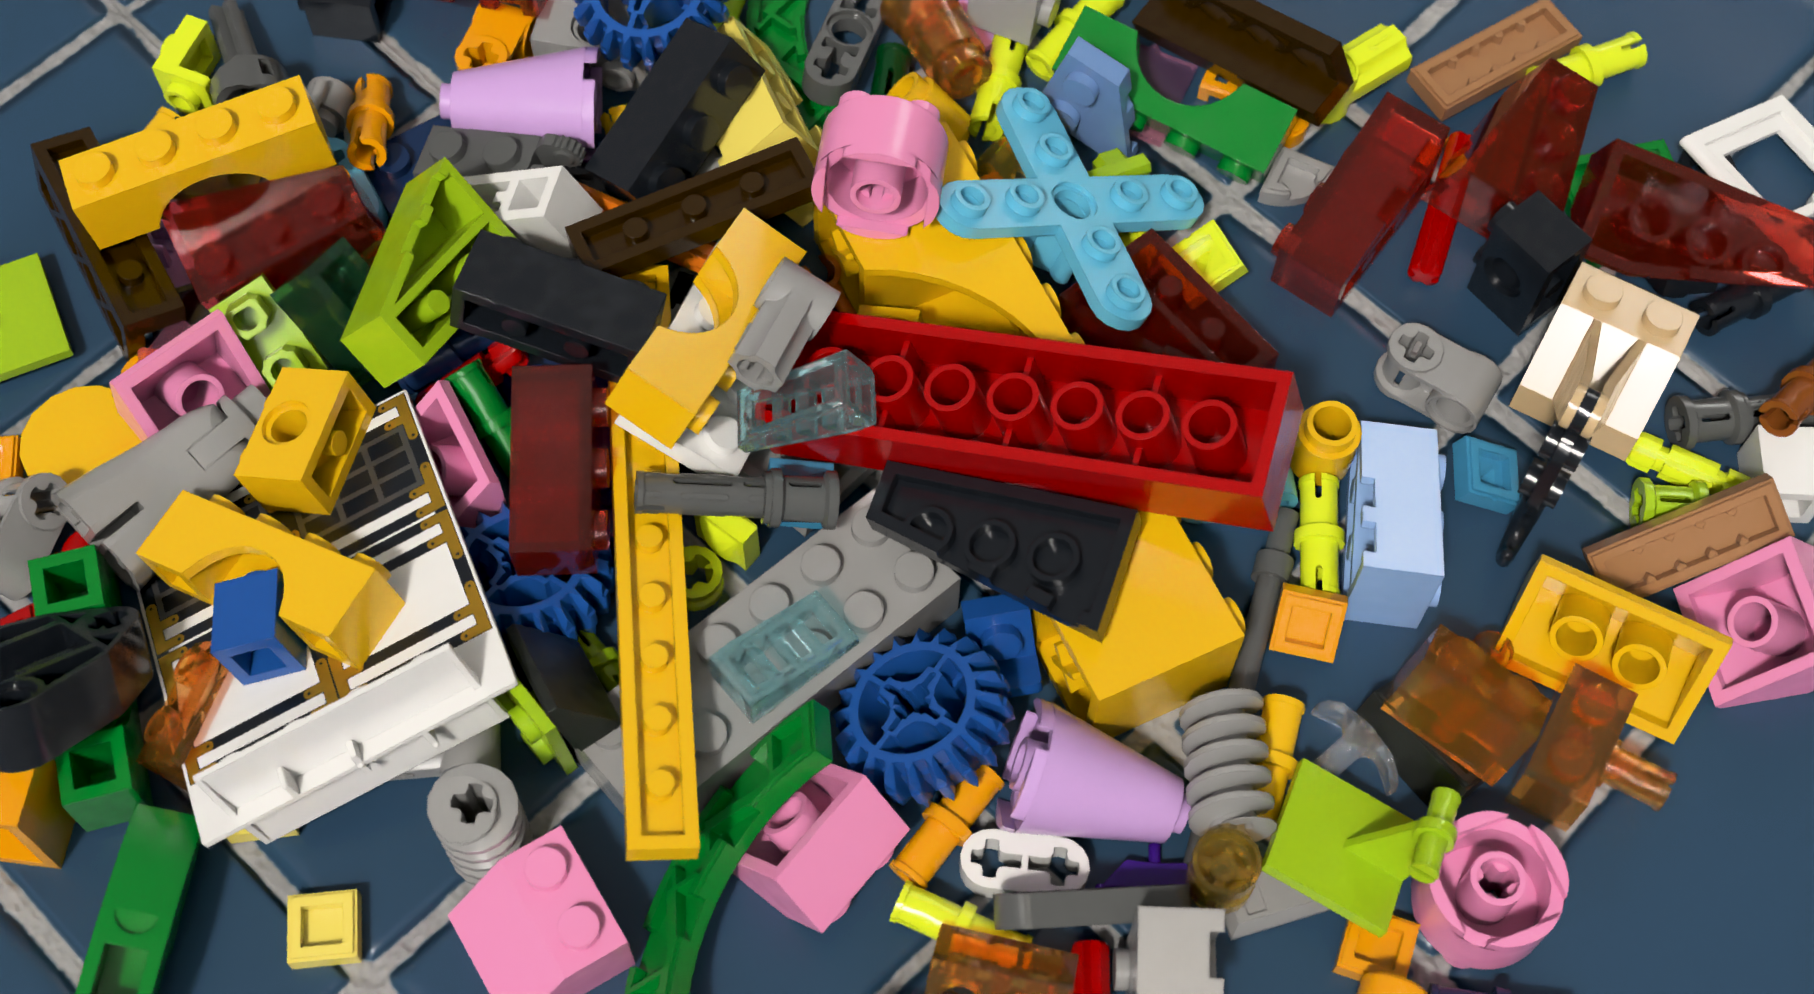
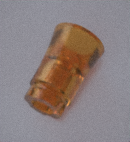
(941, 42)

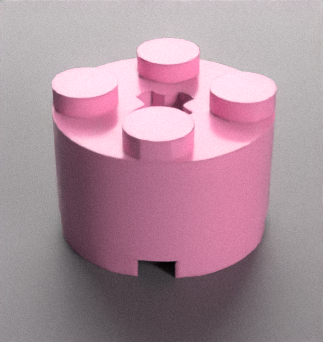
(880, 164)
(1475, 926)

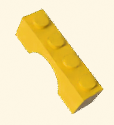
(130, 181)
(676, 370)
(327, 600)

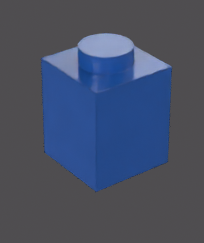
(248, 631)

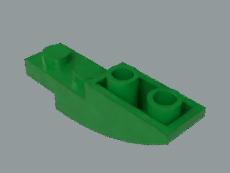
(142, 904)

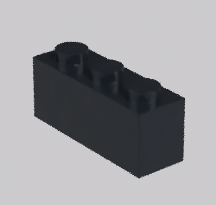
(676, 113)
(553, 306)

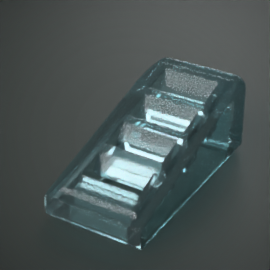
(846, 404)
(759, 699)

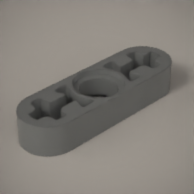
(849, 57)
(1083, 906)

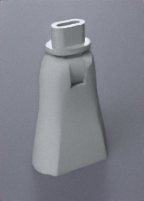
(130, 493)

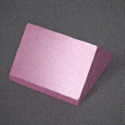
(185, 375)
(459, 456)

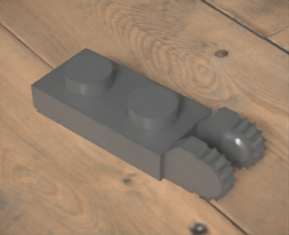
(491, 152)

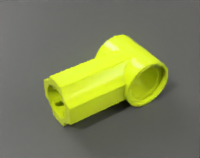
(1372, 61)

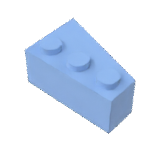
(1394, 526)

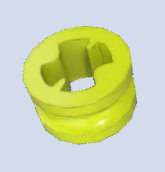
(703, 594)

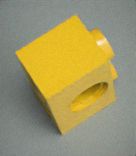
(305, 440)

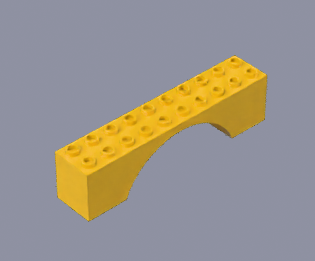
(1169, 623)

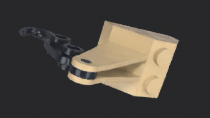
(1593, 383)

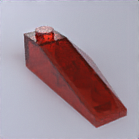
(1684, 225)

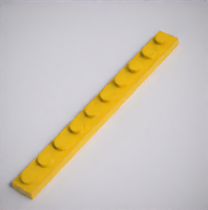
(652, 650)

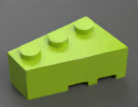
(408, 290)

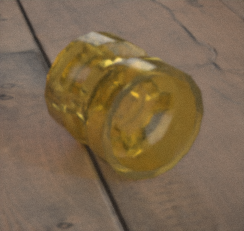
(1229, 857)

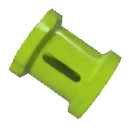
(1654, 500)

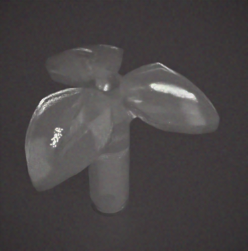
(1357, 741)

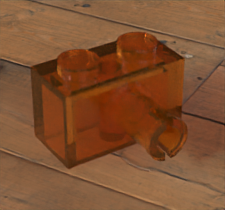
(1469, 702)
(1583, 750)

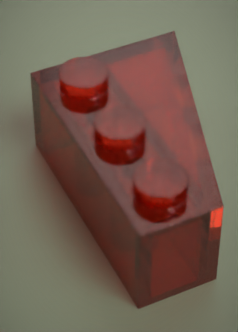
(1518, 148)
(1359, 205)
(267, 229)
(1185, 314)
(557, 470)

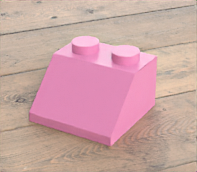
(1768, 612)
(822, 847)
(541, 923)

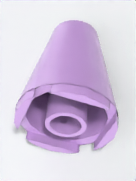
(530, 96)
(1086, 783)

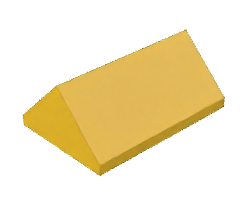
(1582, 620)

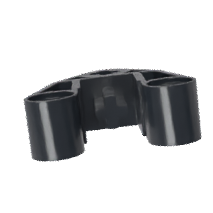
(66, 680)

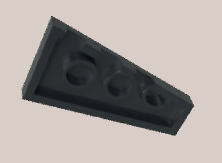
(1021, 541)

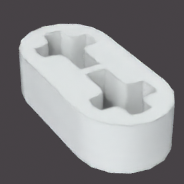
(1024, 851)

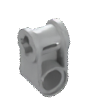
(1439, 380)
(26, 529)

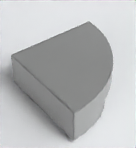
(1293, 179)

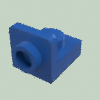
(1005, 632)

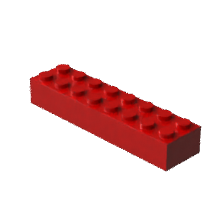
(1068, 418)

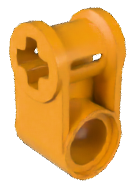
(495, 37)

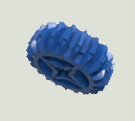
(643, 35)
(536, 600)
(916, 702)

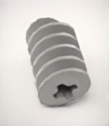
(1222, 762)
(477, 818)

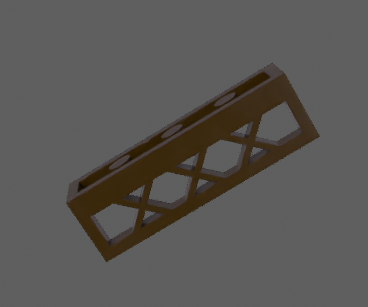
(1253, 47)
(693, 210)
(123, 278)

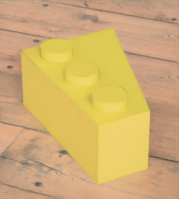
(768, 113)

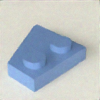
(1093, 99)

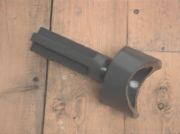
(242, 67)

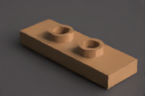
(1493, 58)
(1692, 538)

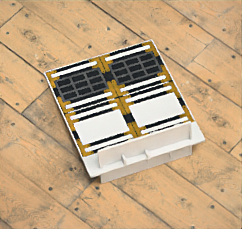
(332, 732)

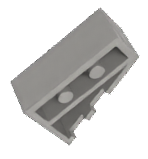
(1170, 952)

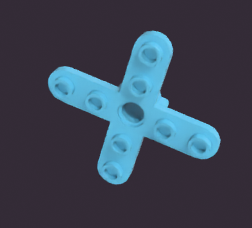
(1066, 214)

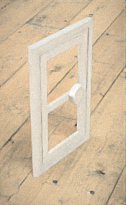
(1748, 127)

